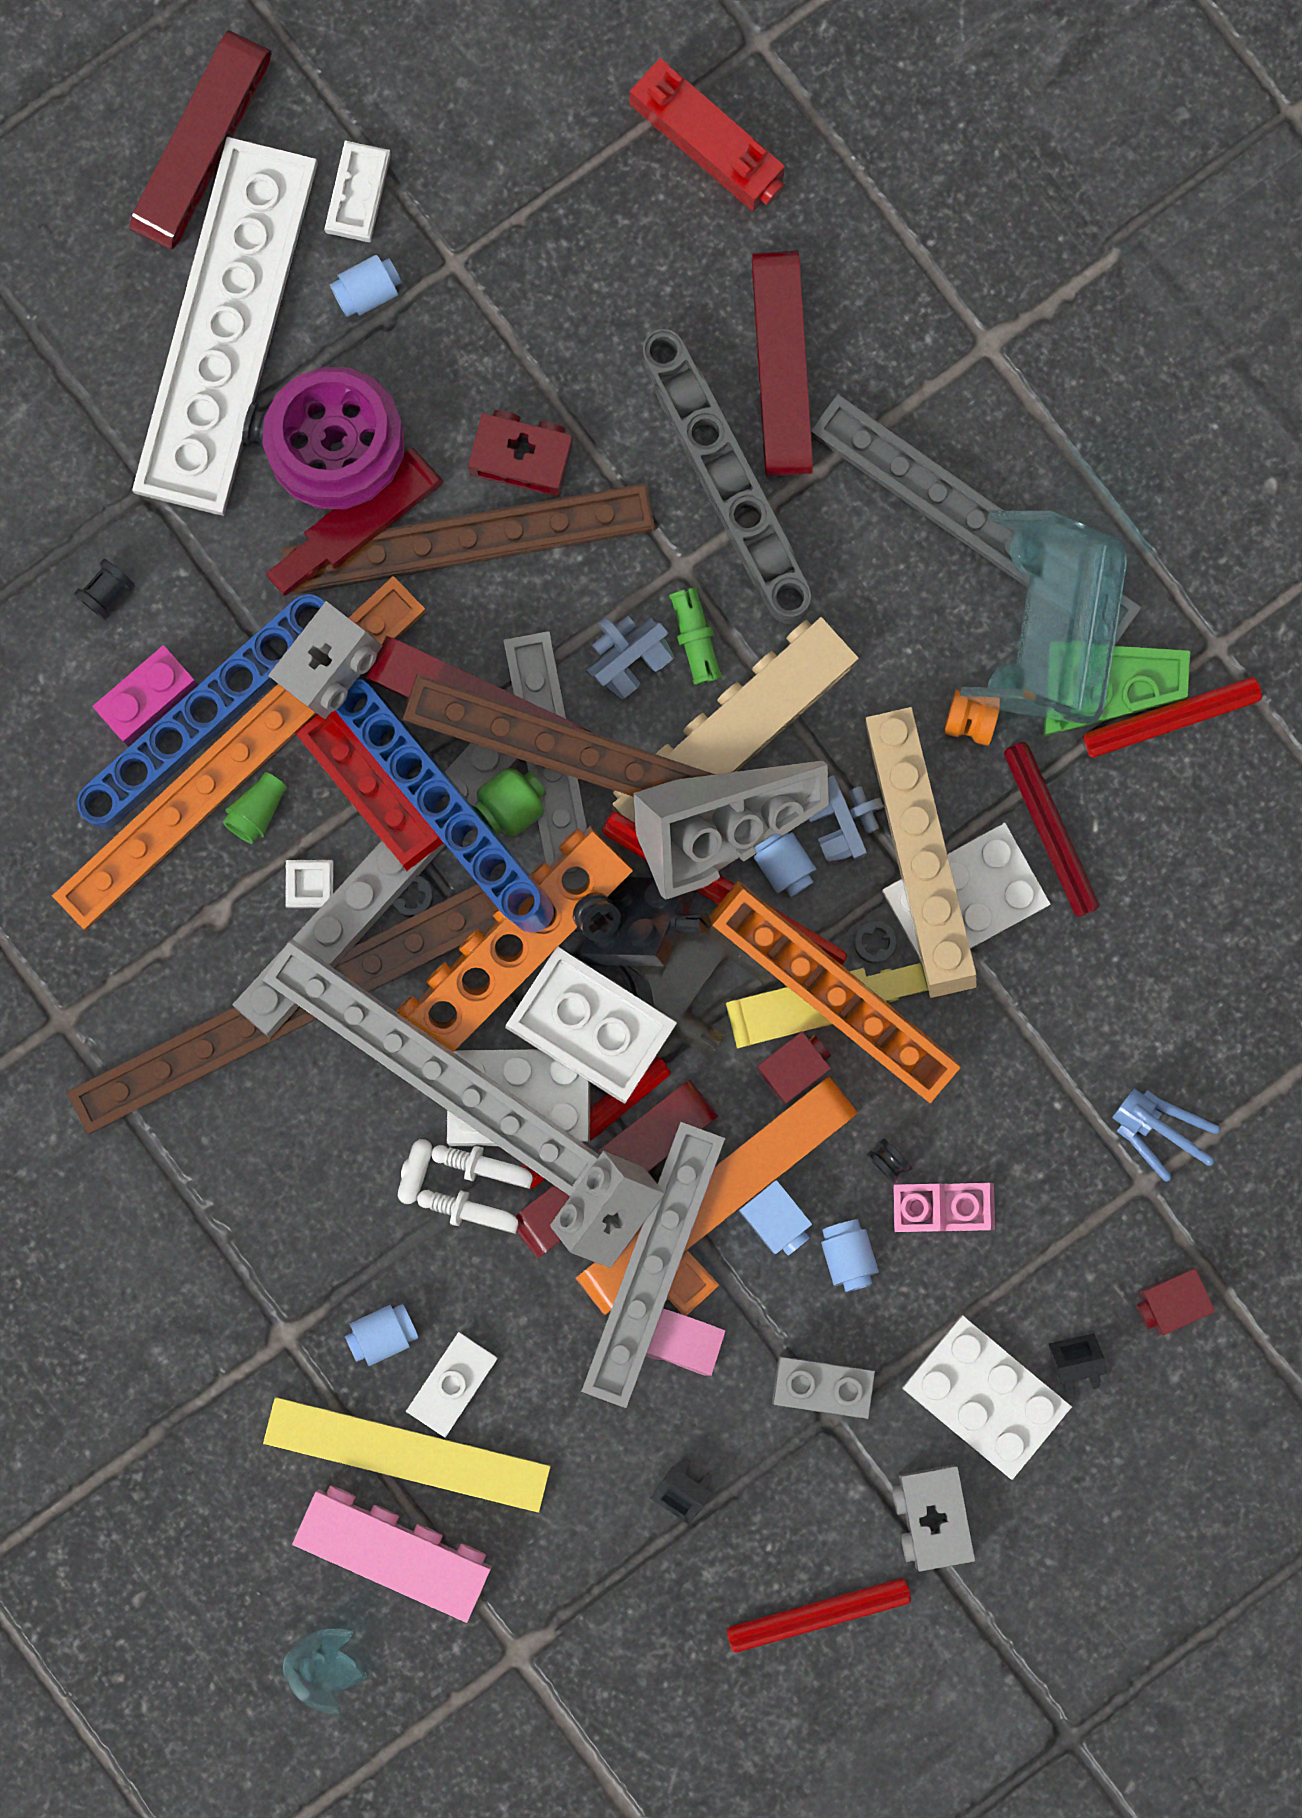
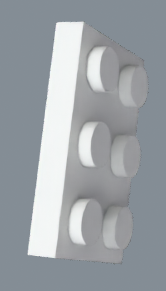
(991, 887)
(591, 1025)
(537, 1081)
(986, 1397)

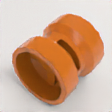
(970, 719)

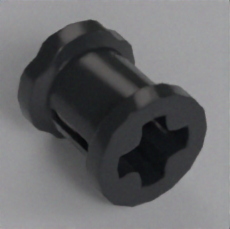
(104, 589)

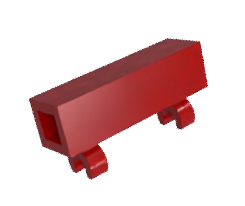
(708, 136)

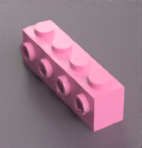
(392, 1554)

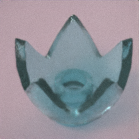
(318, 1669)

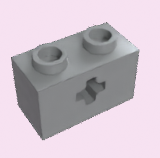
(304, 667)
(606, 1209)
(823, 1387)
(952, 1539)

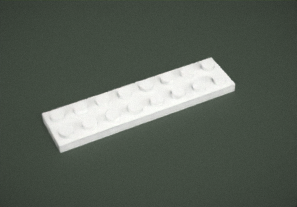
(225, 326)

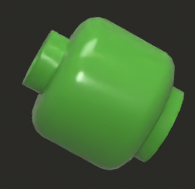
(510, 802)

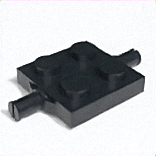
(647, 926)

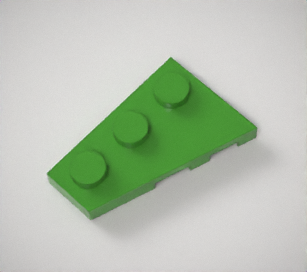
(1138, 682)

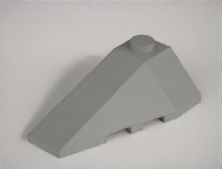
(709, 821)

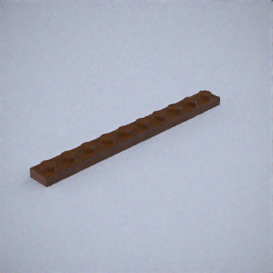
(233, 1036)

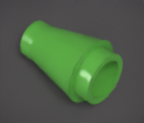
(254, 809)

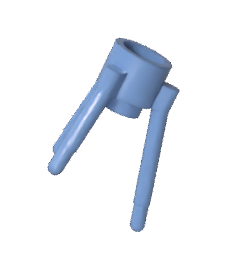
(1140, 1115)

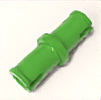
(695, 636)

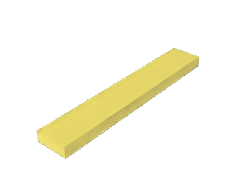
(406, 1454)

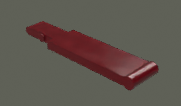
(348, 530)

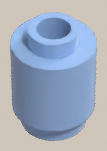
(366, 286)
(785, 863)
(849, 1255)
(381, 1334)

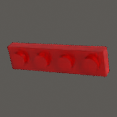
(369, 789)

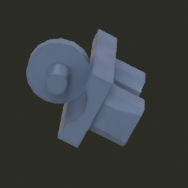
(645, 641)
(847, 840)

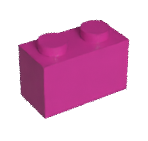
(145, 696)

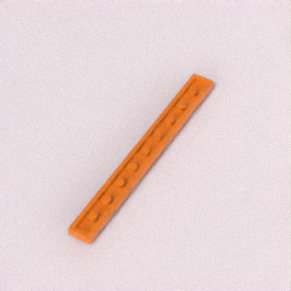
(214, 776)

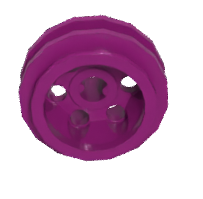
(346, 475)

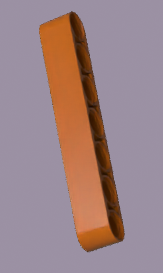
(742, 1175)

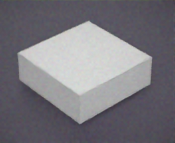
(309, 883)

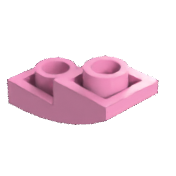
(944, 1207)
(686, 1342)

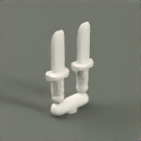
(473, 1164)

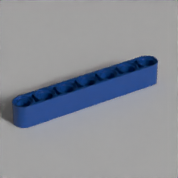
(182, 720)
(456, 819)

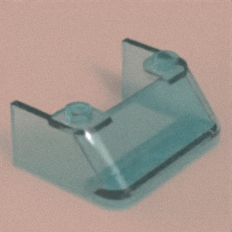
(1066, 619)

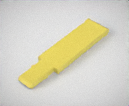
(785, 1013)

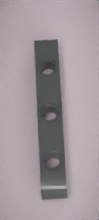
(726, 476)

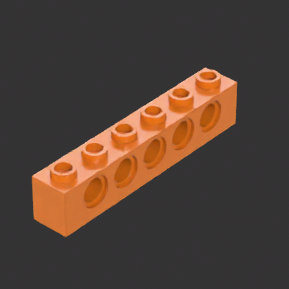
(834, 992)
(473, 1006)

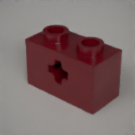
(537, 472)

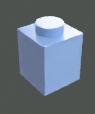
(777, 1219)

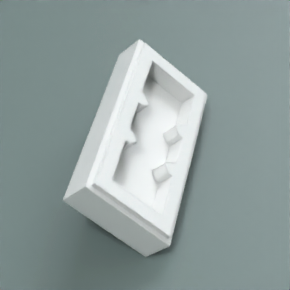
(357, 191)
(452, 1384)

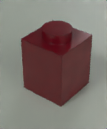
(795, 1066)
(1174, 1302)

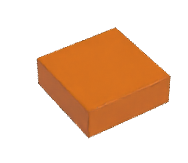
(690, 1285)

